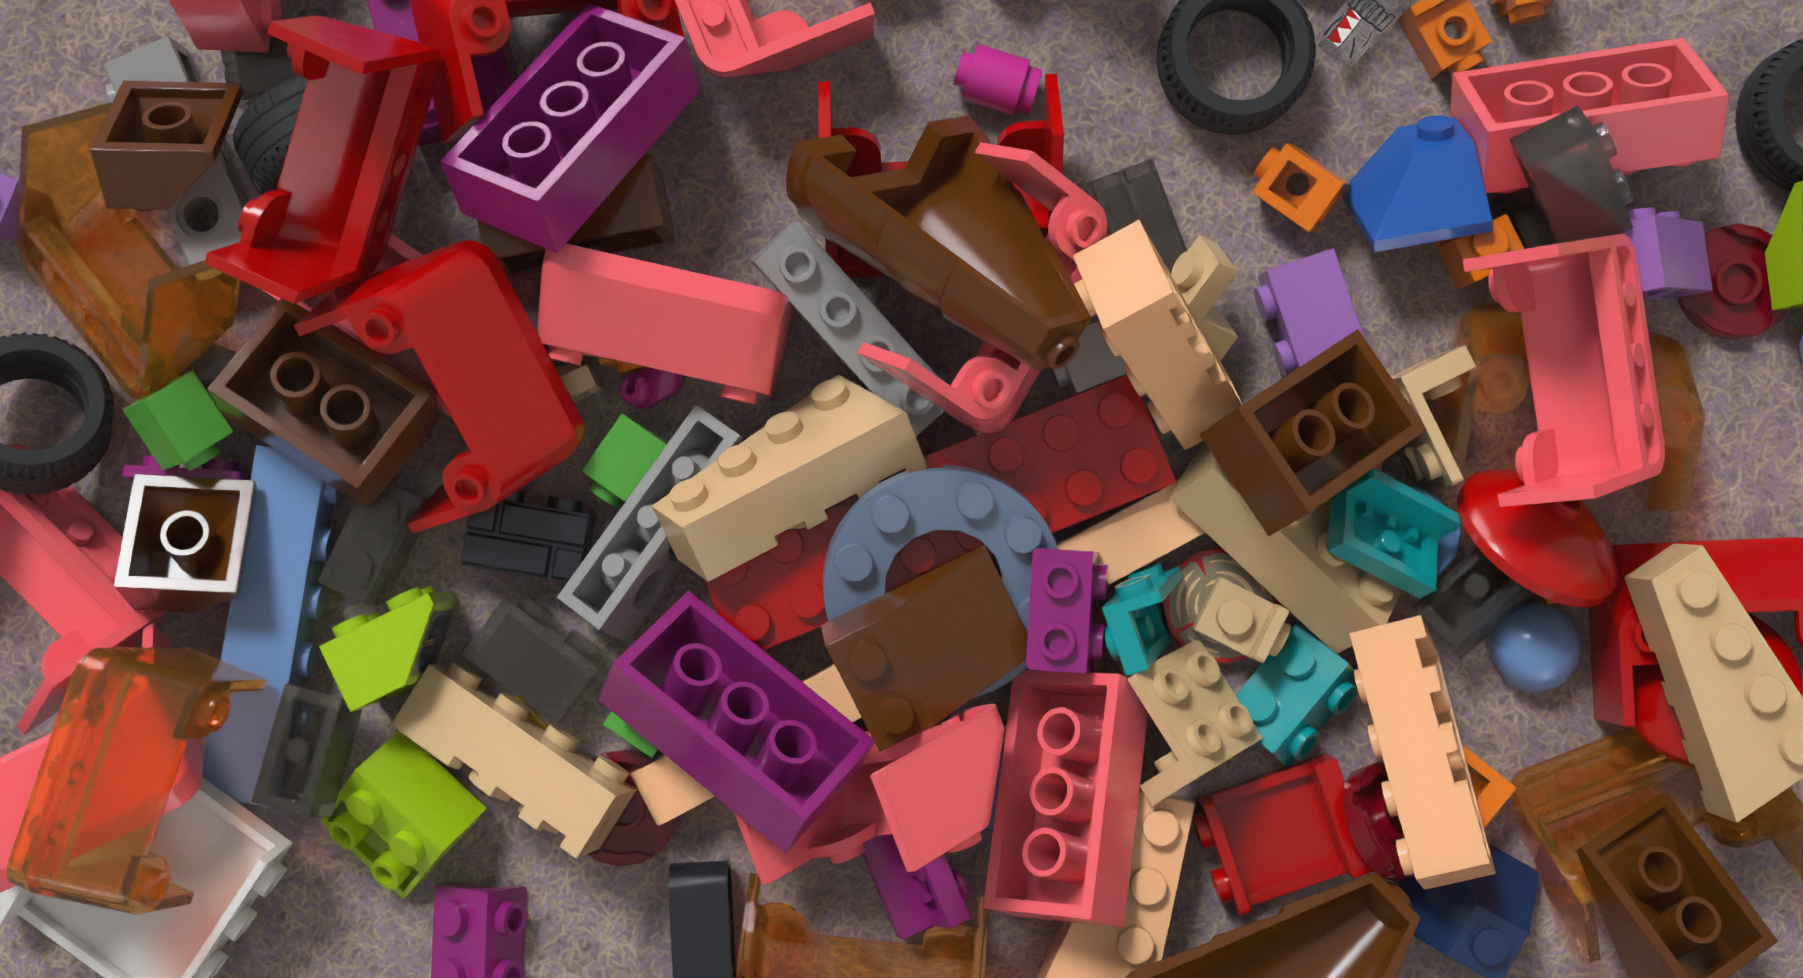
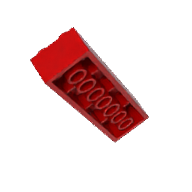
(1062, 458)

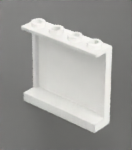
(210, 850)

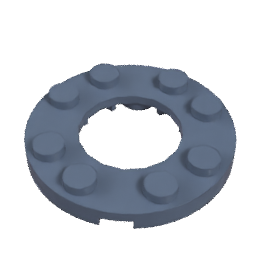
(926, 502)

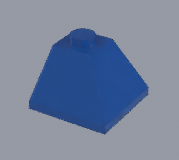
(1420, 187)

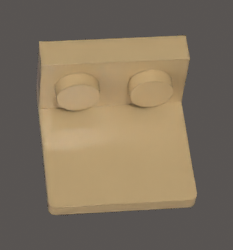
(1428, 454)
(1194, 715)

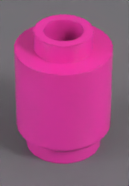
(997, 80)

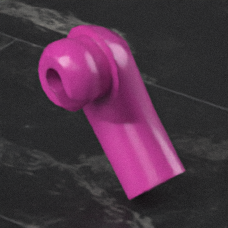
(649, 387)

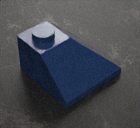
(1480, 918)

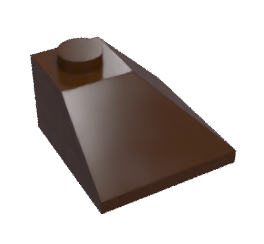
(160, 140)
(184, 542)

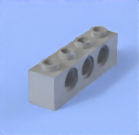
(217, 185)
(841, 316)
(633, 556)

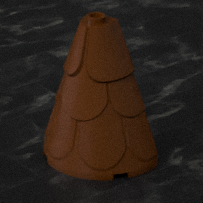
(948, 236)
(1337, 933)

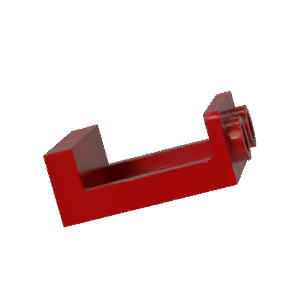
(1278, 833)

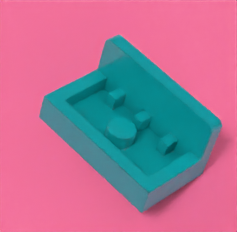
(1390, 531)
(1134, 619)
(1297, 695)

